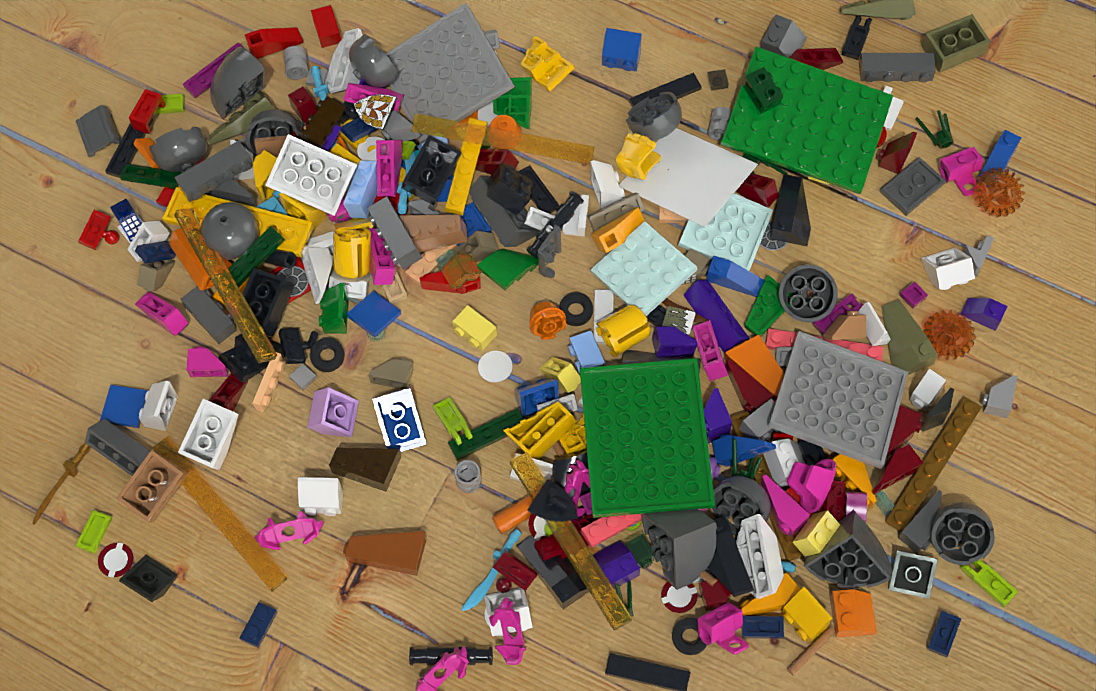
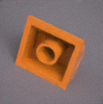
(852, 613)

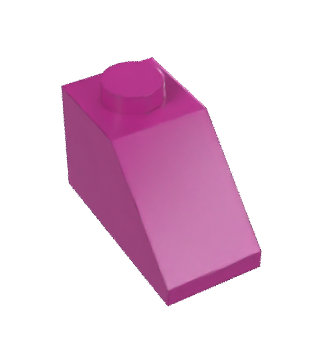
(204, 364)

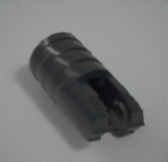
(282, 259)

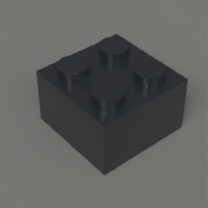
(509, 188)

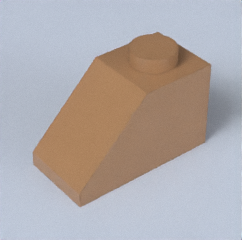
(847, 327)

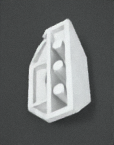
(340, 68)
(760, 555)

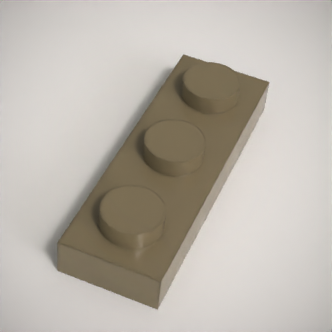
(615, 210)

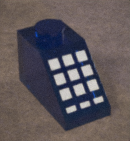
(126, 218)

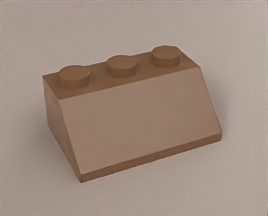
(152, 486)

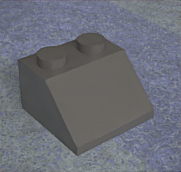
(783, 37)

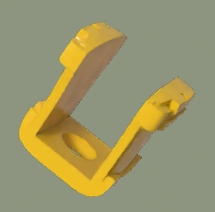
(637, 156)

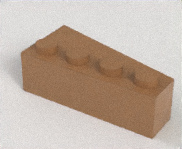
(435, 231)

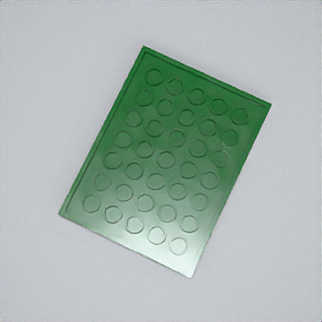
(819, 129)
(646, 438)

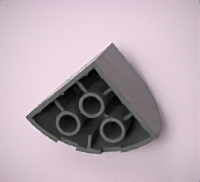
(236, 81)
(682, 543)
(851, 557)

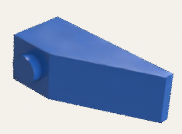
(1002, 152)
(734, 277)
(746, 449)

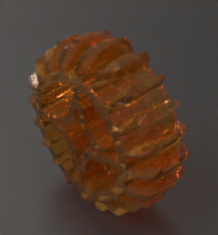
(1003, 197)
(952, 325)

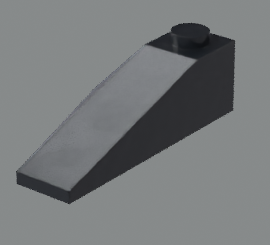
(792, 215)
(727, 561)
(555, 573)

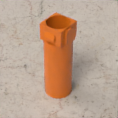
(512, 515)

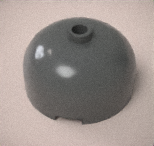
(371, 63)
(659, 118)
(270, 124)
(179, 149)
(229, 229)
(800, 281)
(741, 495)
(975, 536)

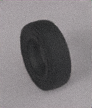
(582, 299)
(319, 346)
(680, 644)

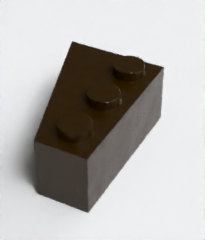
(322, 122)
(366, 465)

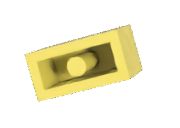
(474, 328)
(816, 533)

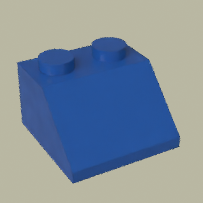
(621, 49)

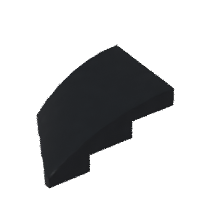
(241, 360)
(561, 469)

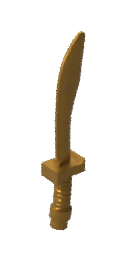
(69, 470)

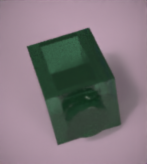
(641, 551)

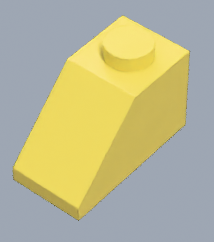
(563, 372)

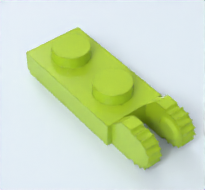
(451, 419)
(991, 582)

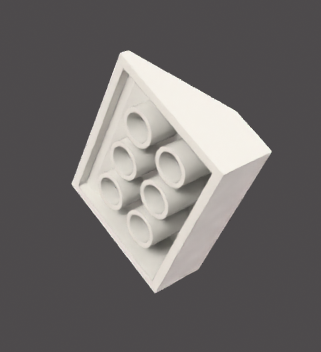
(311, 175)

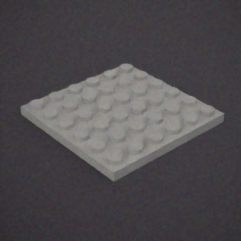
(448, 69)
(839, 399)

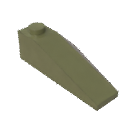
(881, 8)
(240, 120)
(908, 345)

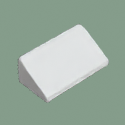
(538, 219)
(568, 402)

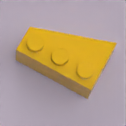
(542, 430)

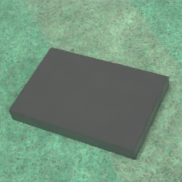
(912, 186)

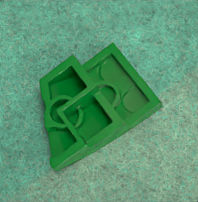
(516, 102)
(507, 266)

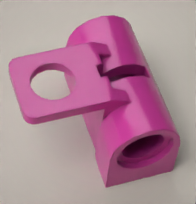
(961, 168)
(720, 627)

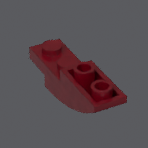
(550, 547)

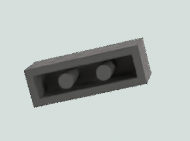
(209, 314)

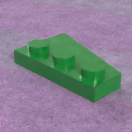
(766, 308)

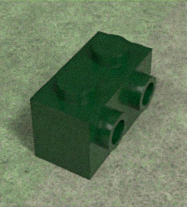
(762, 90)

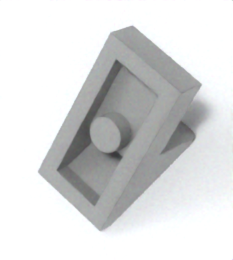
(421, 207)
(978, 255)

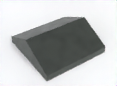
(939, 412)
(913, 574)
(149, 578)

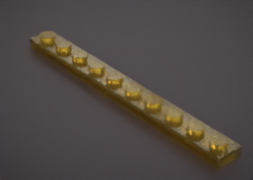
(502, 139)
(226, 287)
(223, 518)
(575, 549)

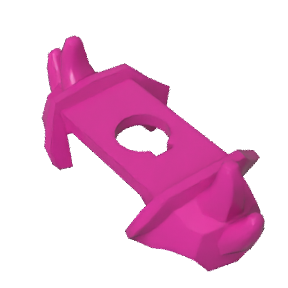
(574, 480)
(304, 528)
(513, 646)
(451, 662)

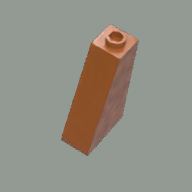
(388, 551)

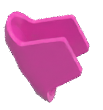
(812, 482)

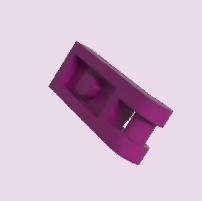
(840, 309)

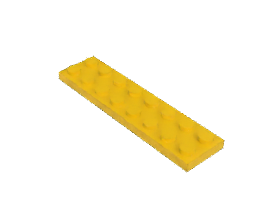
(292, 229)

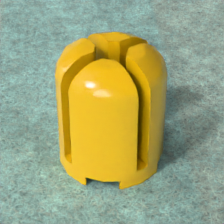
(352, 252)
(624, 329)

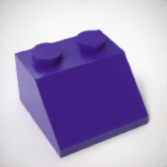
(716, 417)
(617, 564)

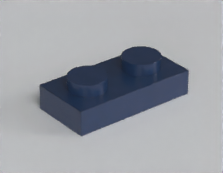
(356, 129)
(155, 252)
(258, 625)
(763, 627)
(944, 634)

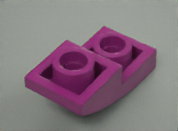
(856, 502)

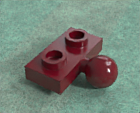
(835, 500)
(514, 571)

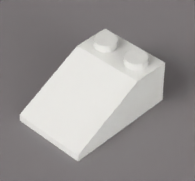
(209, 435)

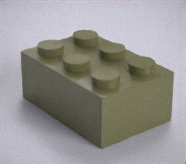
(956, 42)

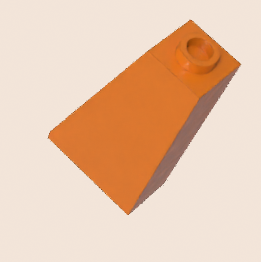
(190, 260)
(759, 363)

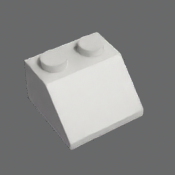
(605, 183)
(948, 268)
(158, 406)
(782, 460)
(320, 496)
(519, 605)

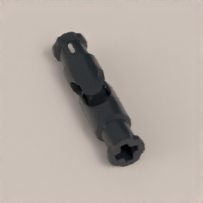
(562, 216)
(431, 655)

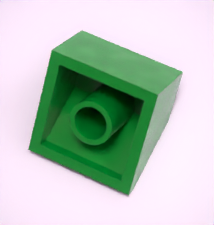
(335, 310)

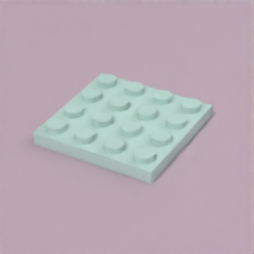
(731, 233)
(644, 269)

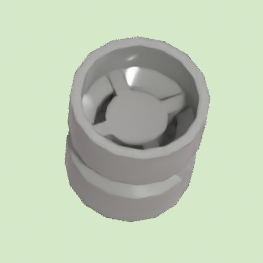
(296, 62)
(719, 122)
(466, 472)

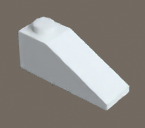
(317, 267)

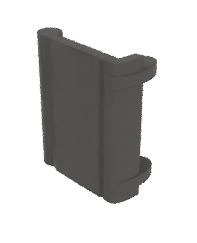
(97, 130)
(548, 251)

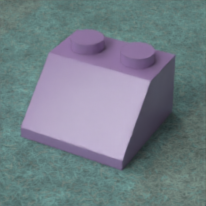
(332, 413)

